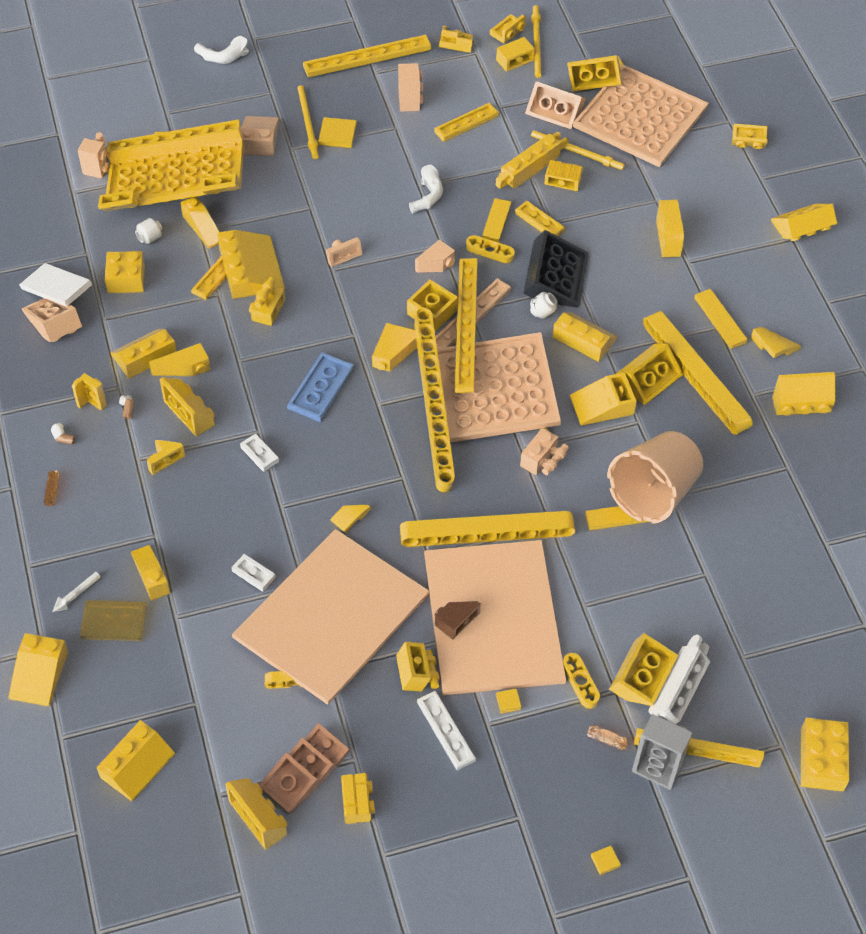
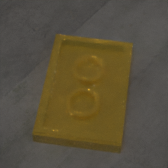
(113, 620)

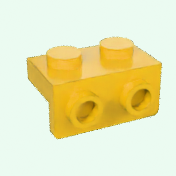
(508, 28)
(749, 135)
(89, 390)

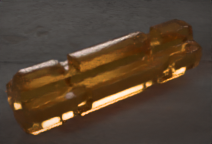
(51, 488)
(607, 737)

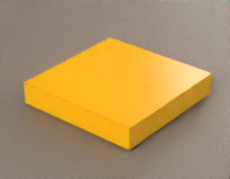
(337, 132)

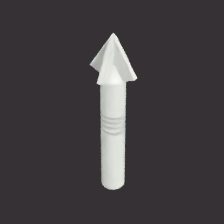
(61, 603)

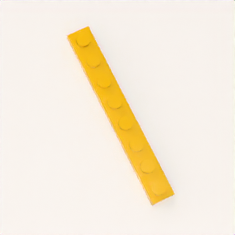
(366, 56)

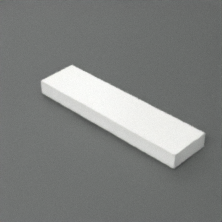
(446, 730)

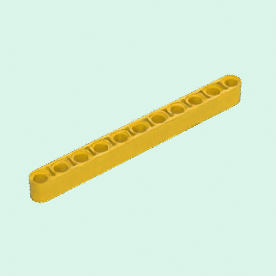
(434, 405)

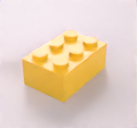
(824, 754)

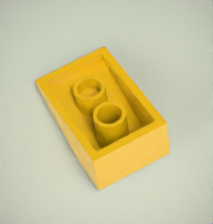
(37, 669)

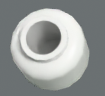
(148, 231)
(543, 305)

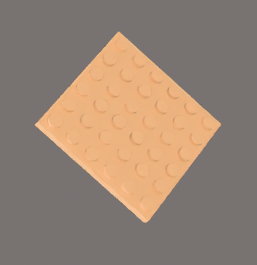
(641, 116)
(509, 392)

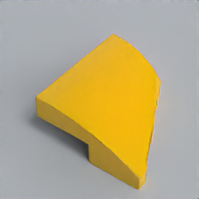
(455, 40)
(773, 342)

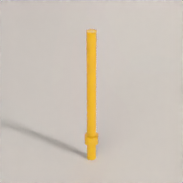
(536, 19)
(312, 143)
(607, 161)

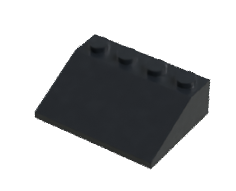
(556, 269)

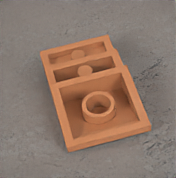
(304, 768)

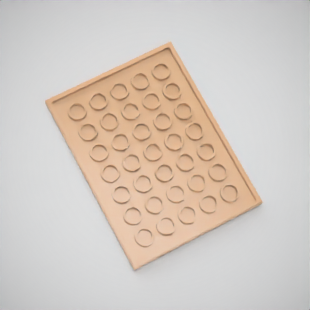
(331, 615)
(515, 633)

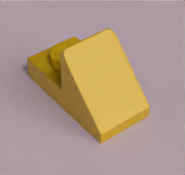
(167, 454)

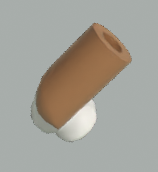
(128, 404)
(60, 436)

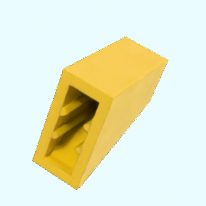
(393, 347)

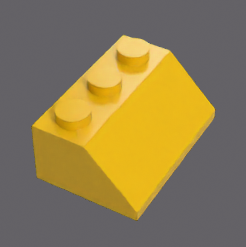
(594, 73)
(805, 221)
(583, 335)
(135, 356)
(652, 372)
(804, 393)
(187, 405)
(643, 671)
(135, 761)
(256, 811)

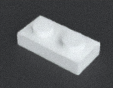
(259, 452)
(253, 572)

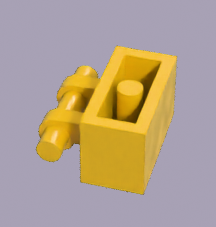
(267, 303)
(417, 667)

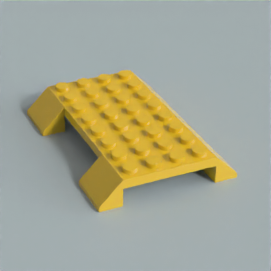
(173, 165)

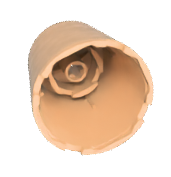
(655, 476)

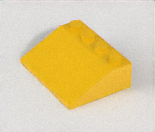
(248, 261)

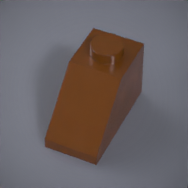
(456, 616)

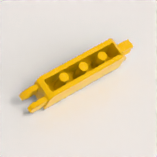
(531, 161)

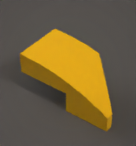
(348, 515)

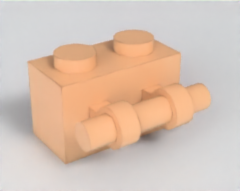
(93, 156)
(540, 450)

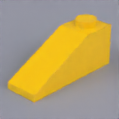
(200, 221)
(185, 362)
(150, 572)

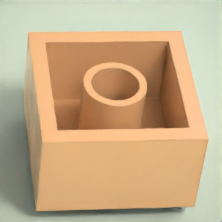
(410, 87)

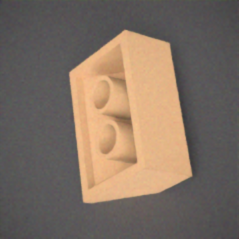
(554, 105)

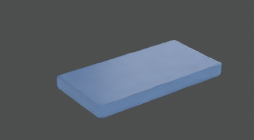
(320, 387)

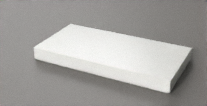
(55, 284)

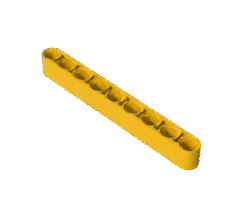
(699, 374)
(487, 528)

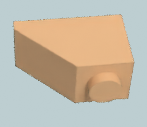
(435, 258)

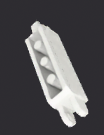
(682, 681)

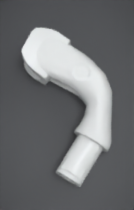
(226, 56)
(431, 179)

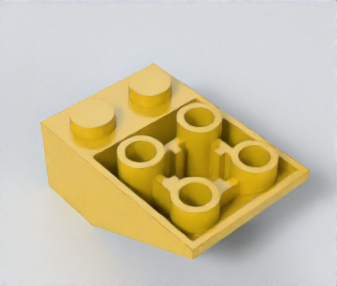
(604, 400)

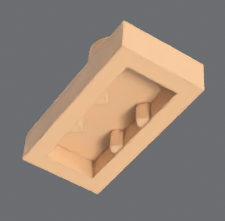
(343, 251)

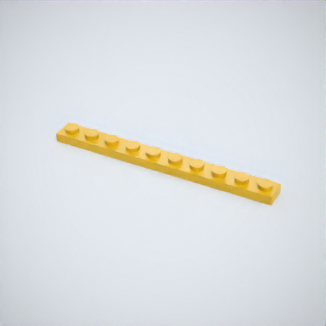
(466, 326)

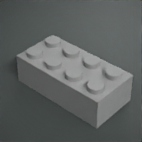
(661, 751)

